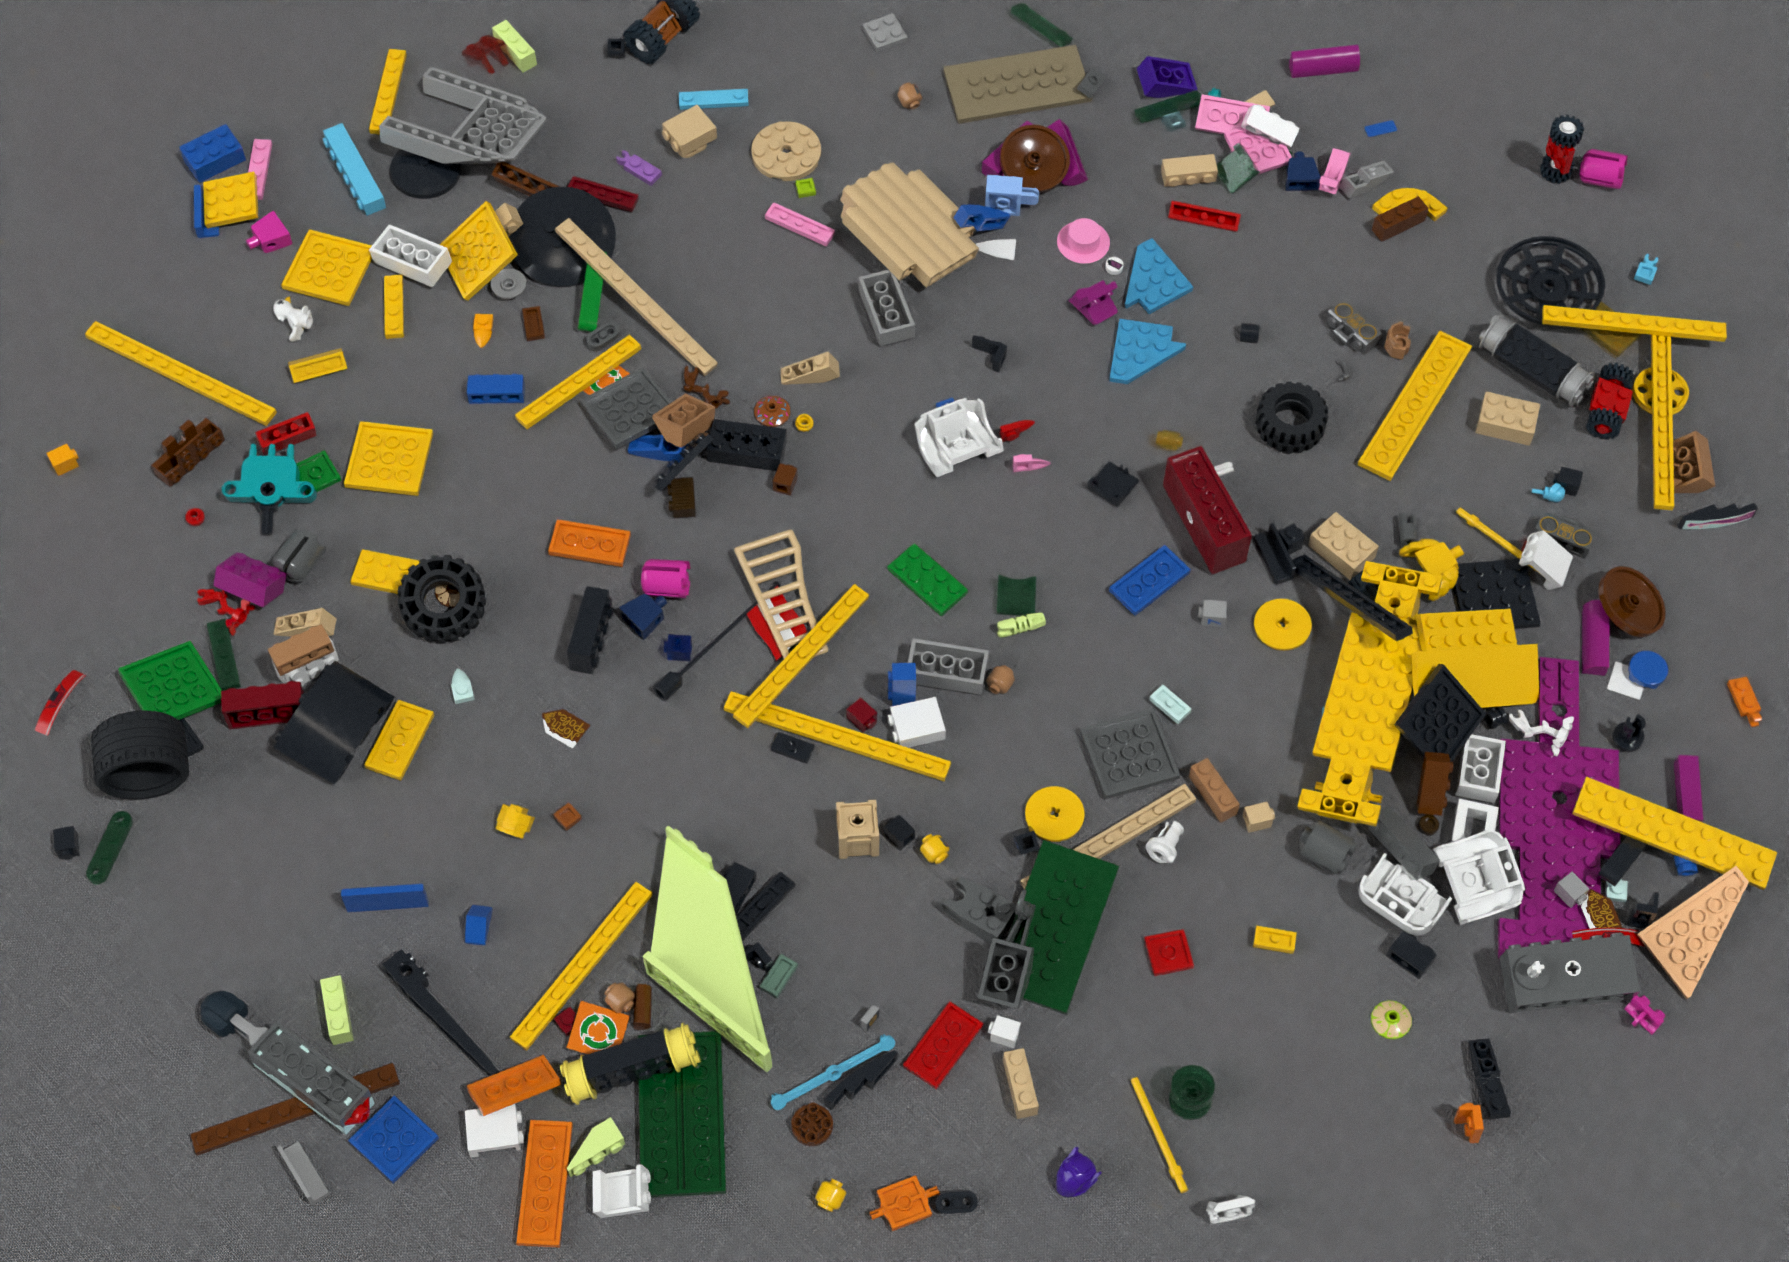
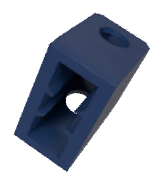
(1302, 173)
(643, 614)

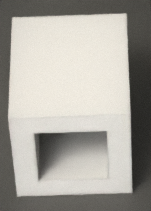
(1004, 1031)

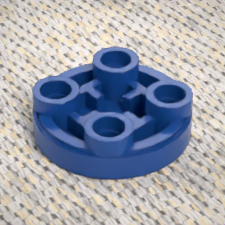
(1648, 669)

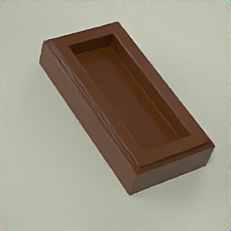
(533, 323)

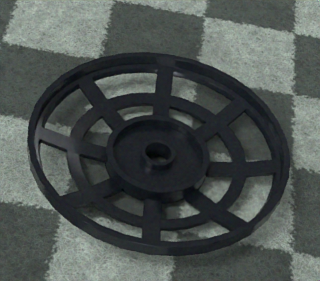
(1549, 275)

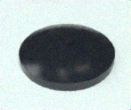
(421, 176)

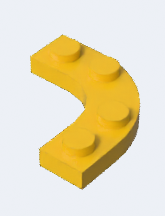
(1402, 195)

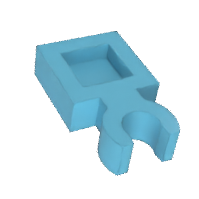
(1646, 270)

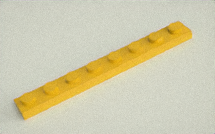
(578, 382)

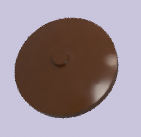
(1036, 156)
(1632, 601)

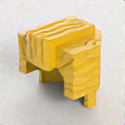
(514, 820)

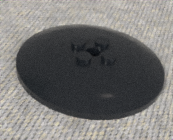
(545, 254)

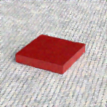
(1169, 952)

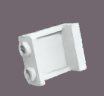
(1547, 558)
(494, 1130)
(621, 1192)

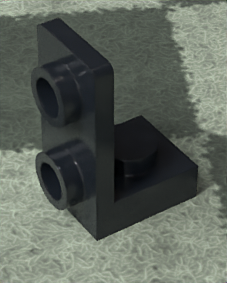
(997, 349)
(761, 958)

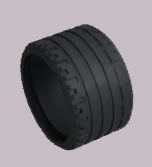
(139, 755)

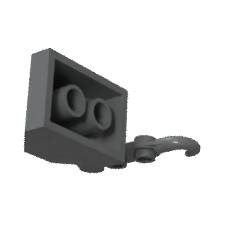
(1010, 963)

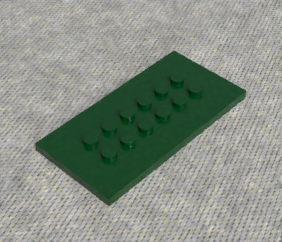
(1069, 903)
(685, 1125)

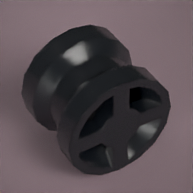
(1496, 717)

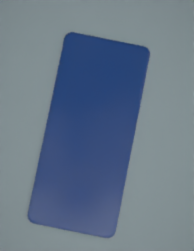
(1380, 128)

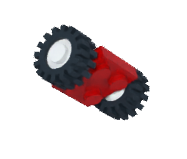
(1563, 137)

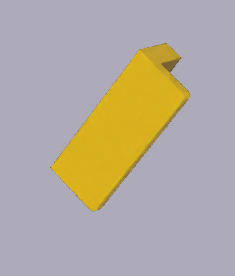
(317, 365)

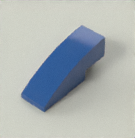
(981, 217)
(655, 448)

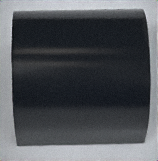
(616, 48)
(1249, 332)

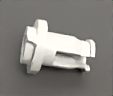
(1162, 847)

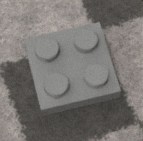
(885, 32)

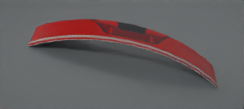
(56, 701)
(1585, 934)

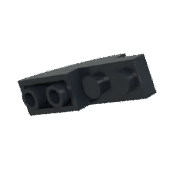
(1488, 1079)

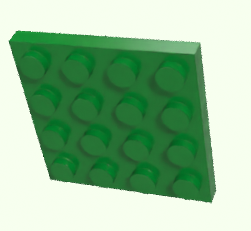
(172, 682)

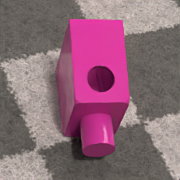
(269, 234)

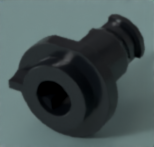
(1629, 735)

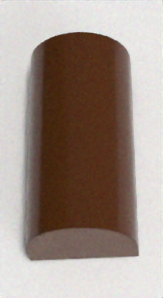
(642, 1007)

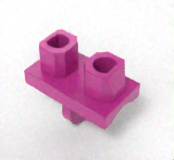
(1644, 1015)

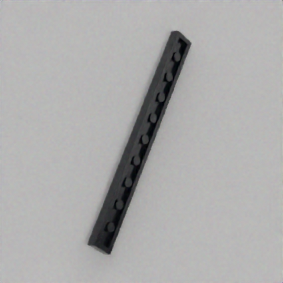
(1352, 598)

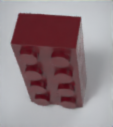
(260, 704)

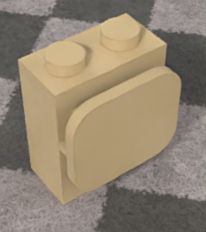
(689, 132)

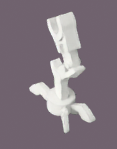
(1561, 735)

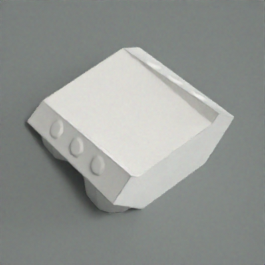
(1230, 1209)

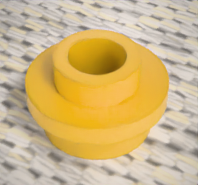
(804, 418)

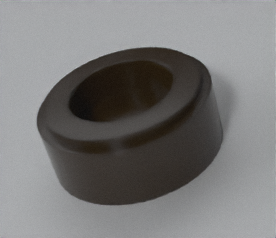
(1428, 825)

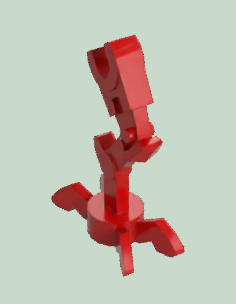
(238, 615)

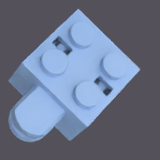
(1008, 194)

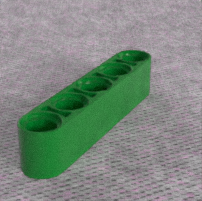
(590, 300)

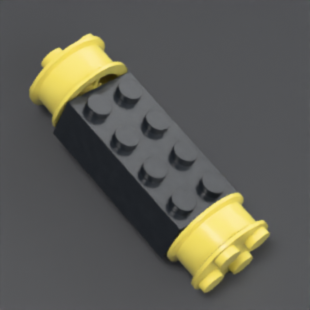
(629, 1062)

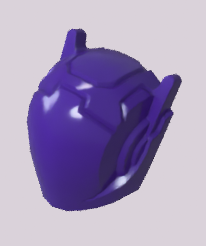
(1076, 1175)

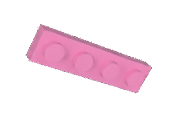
(260, 162)
(800, 224)

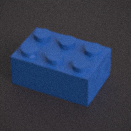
(212, 153)

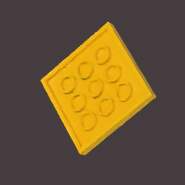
(478, 250)
(328, 267)
(388, 458)

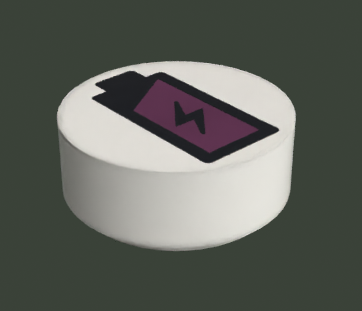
(1114, 266)

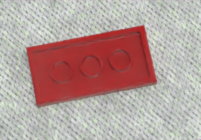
(943, 1045)

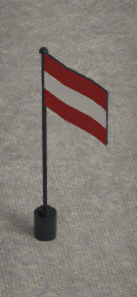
(673, 681)

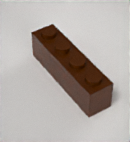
(519, 179)

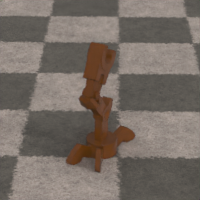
(690, 380)

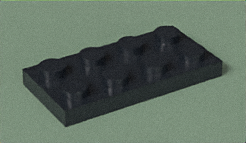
(676, 466)

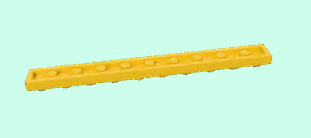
(1634, 323)
(800, 656)
(581, 966)

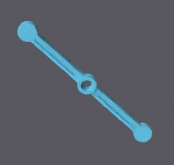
(779, 1101)

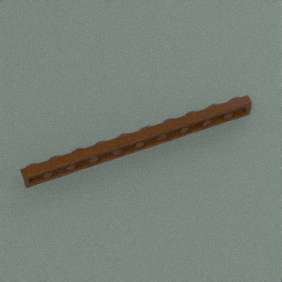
(279, 1114)

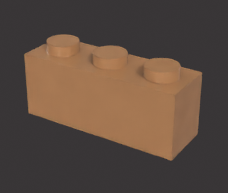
(300, 649)
(1214, 790)

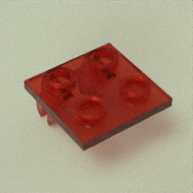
(479, 49)

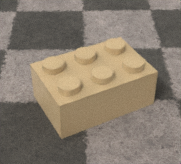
(1507, 418)
(1343, 545)

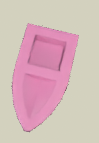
(1027, 463)

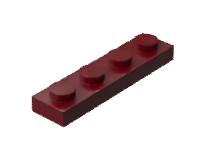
(606, 194)

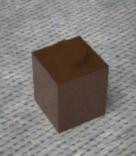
(785, 479)

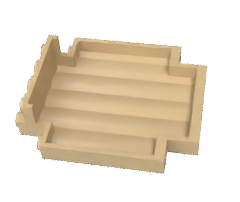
(907, 224)

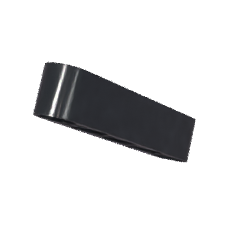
(1621, 860)

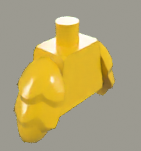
(1435, 559)

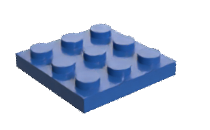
(393, 1139)

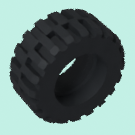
(1296, 398)

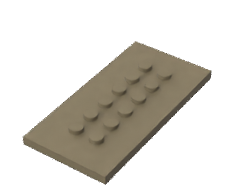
(1016, 84)

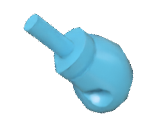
(1553, 494)

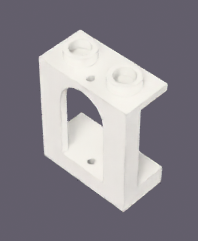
(1473, 810)

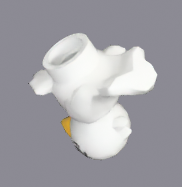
(297, 318)

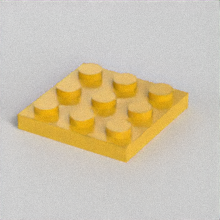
(230, 199)

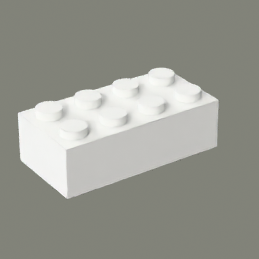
(410, 255)

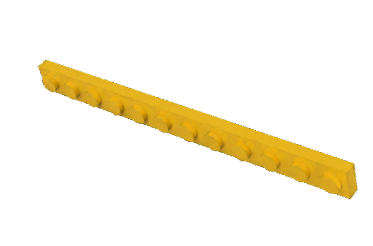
(181, 373)
(1662, 423)
(847, 739)

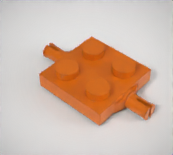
(904, 1203)

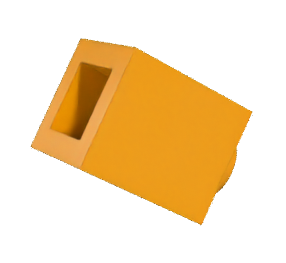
(63, 459)

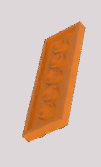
(544, 1183)

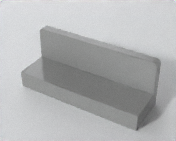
(304, 1173)

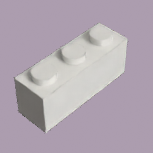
(1270, 126)

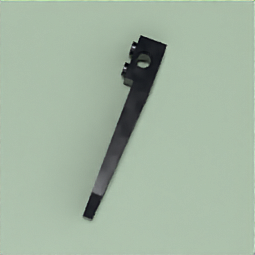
(415, 989)

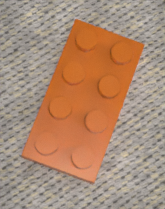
(589, 543)
(513, 1085)

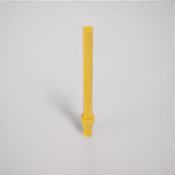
(1473, 521)
(1175, 1170)

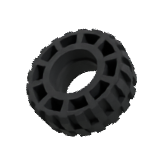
(434, 573)

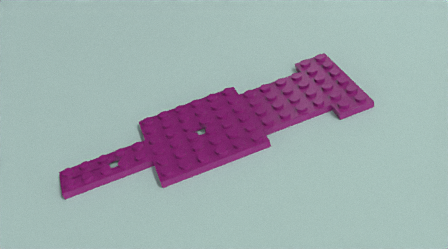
(1545, 832)

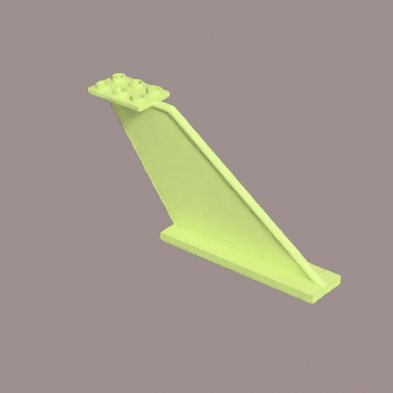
(701, 951)

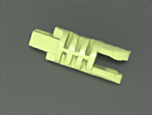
(1020, 624)

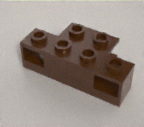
(188, 452)

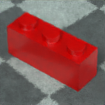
(286, 432)

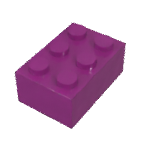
(250, 579)

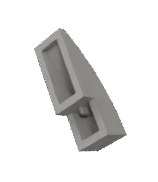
(1366, 179)

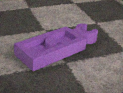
(639, 168)

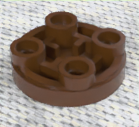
(812, 1125)

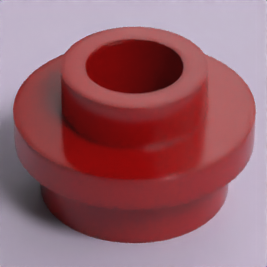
(195, 521)

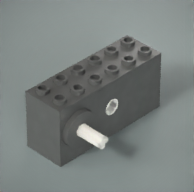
(1569, 973)

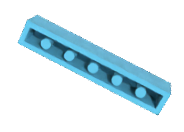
(354, 169)

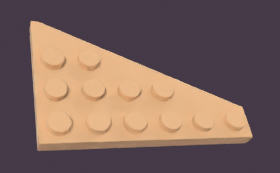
(1690, 932)

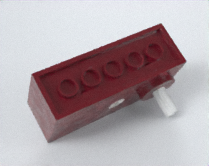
(1207, 509)

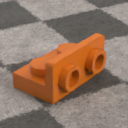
(1471, 1115)

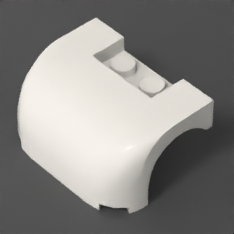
(955, 434)
(1481, 875)
(1402, 898)

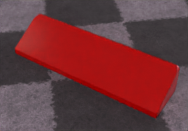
(1204, 216)

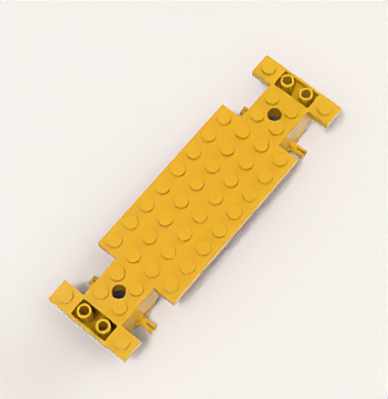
(1367, 699)

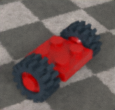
(1610, 401)

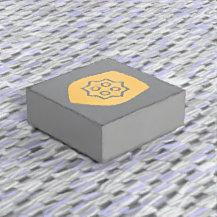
(869, 1018)

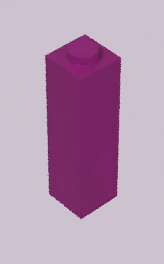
(1688, 787)

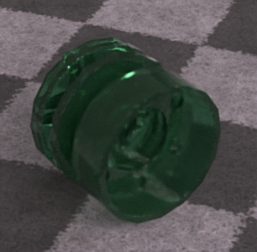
(1191, 1092)

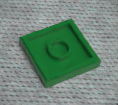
(318, 471)

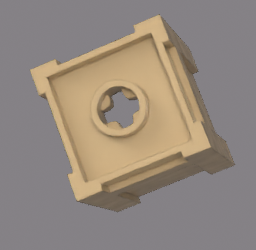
(857, 829)

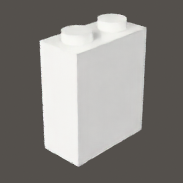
(917, 723)

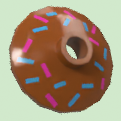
(772, 417)

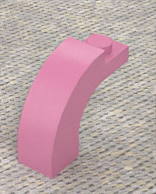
(1335, 171)

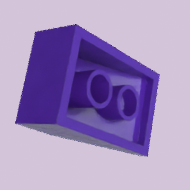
(1165, 77)

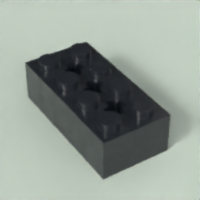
(747, 445)
(590, 630)

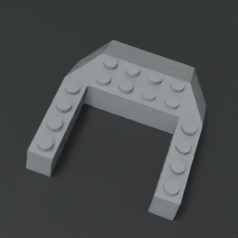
(490, 134)

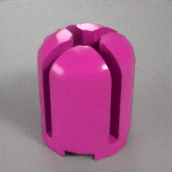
(1603, 168)
(665, 578)

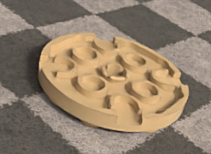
(790, 166)

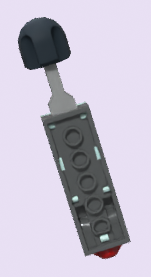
(292, 1063)

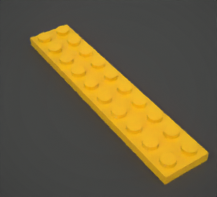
(1414, 405)
(1673, 832)

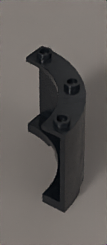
(333, 721)

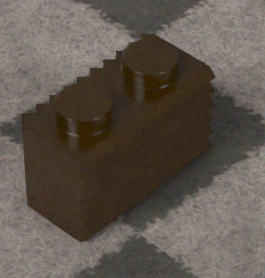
(682, 497)

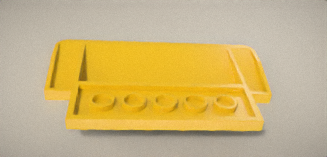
(1480, 654)

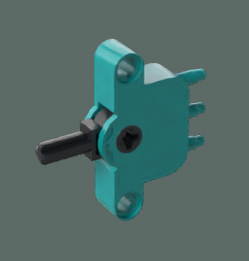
(266, 473)

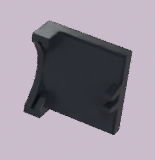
(1113, 483)

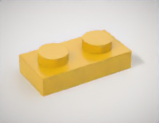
(1274, 939)

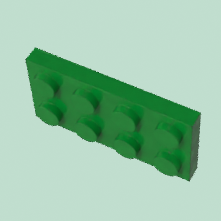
(927, 579)

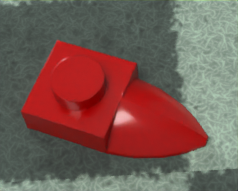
(1011, 431)

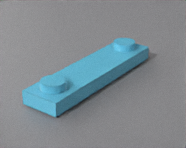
(714, 99)

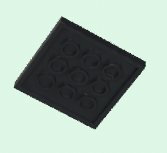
(1498, 586)
(1440, 715)

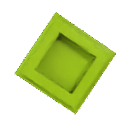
(805, 187)

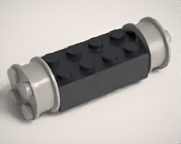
(1536, 360)

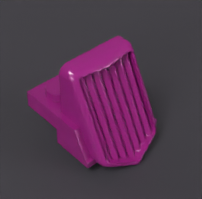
(1095, 301)

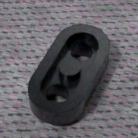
(956, 1202)

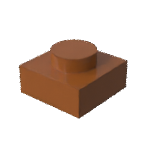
(567, 816)

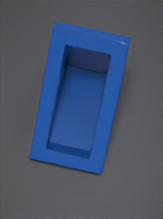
(478, 924)

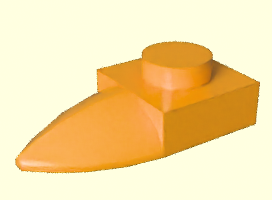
(483, 328)

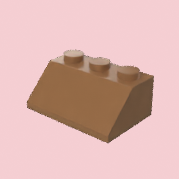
(684, 419)
(1692, 464)

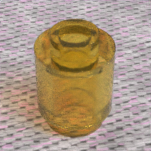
(1169, 439)

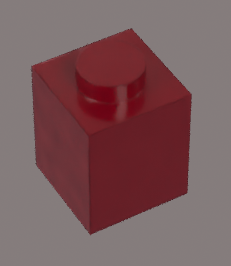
(862, 715)

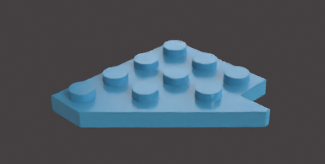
(1155, 279)
(1141, 349)

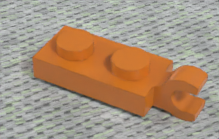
(1745, 700)

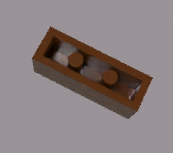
(1400, 219)
(1434, 783)

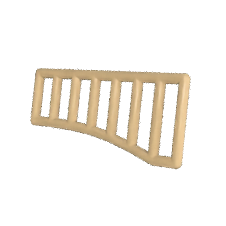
(799, 584)

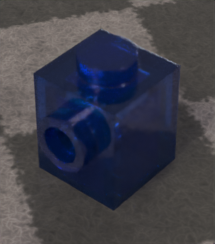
(678, 647)

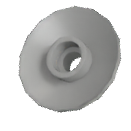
(506, 278)

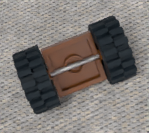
(650, 35)

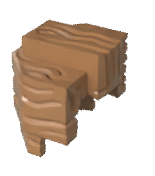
(1397, 340)

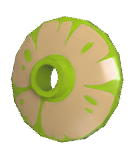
(1387, 1027)

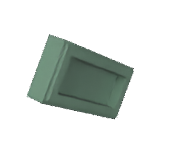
(778, 976)

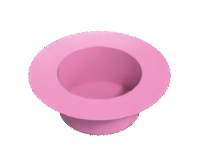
(1083, 241)

